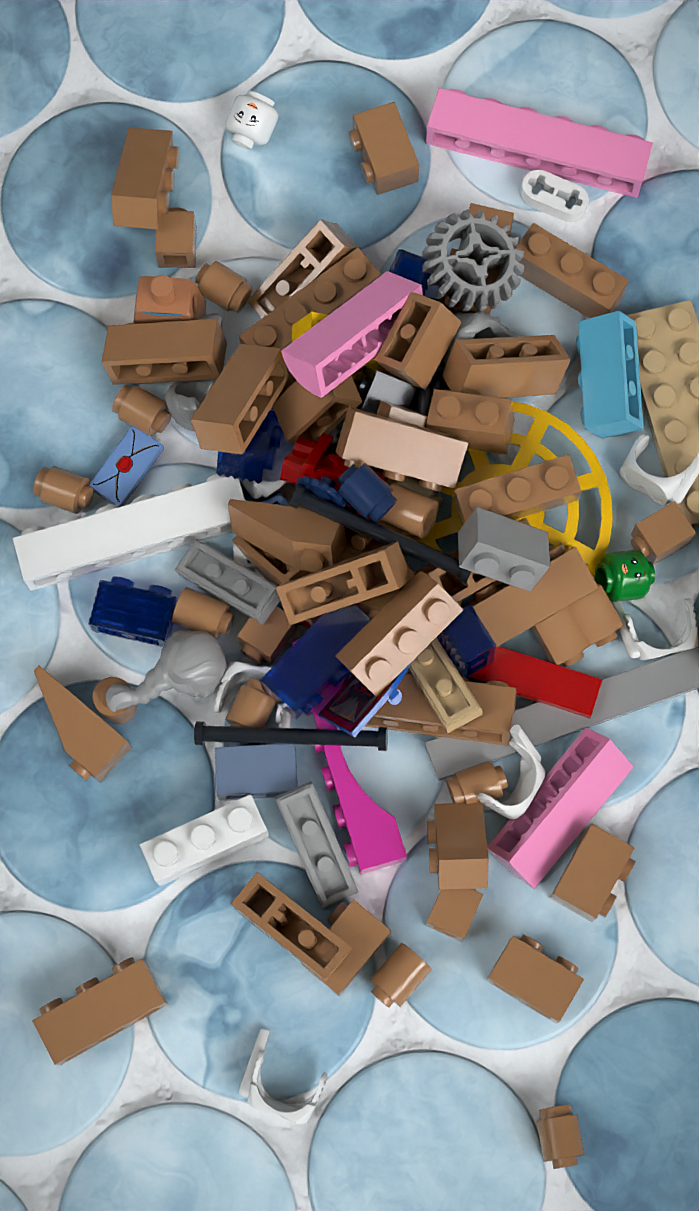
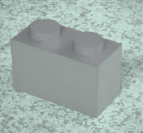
(503, 549)

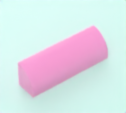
(348, 335)
(561, 807)

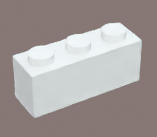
(204, 840)

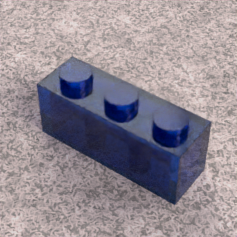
(311, 662)

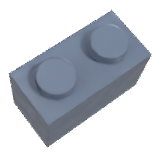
(255, 770)

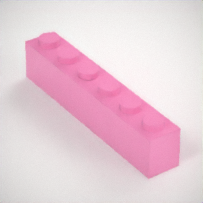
(538, 142)

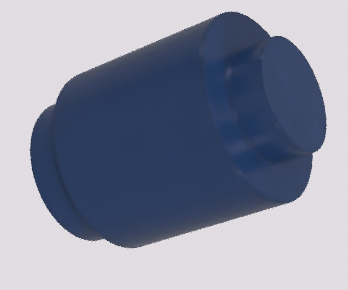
(366, 492)

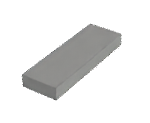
(229, 581)
(316, 844)

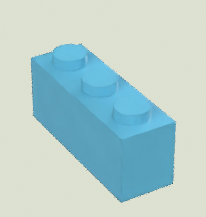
(609, 375)

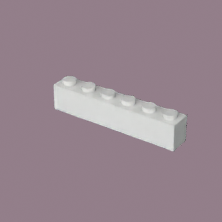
(126, 532)

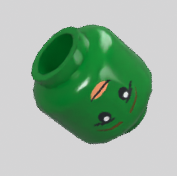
(625, 575)

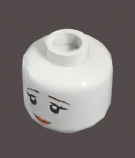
(251, 120)

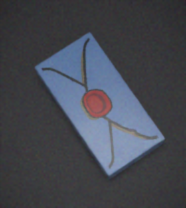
(126, 467)

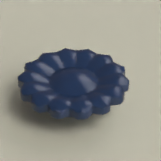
(322, 489)

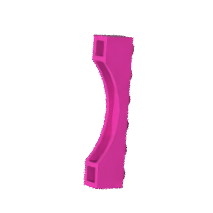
(371, 829)

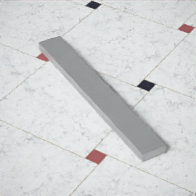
(544, 723)

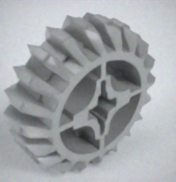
(496, 253)

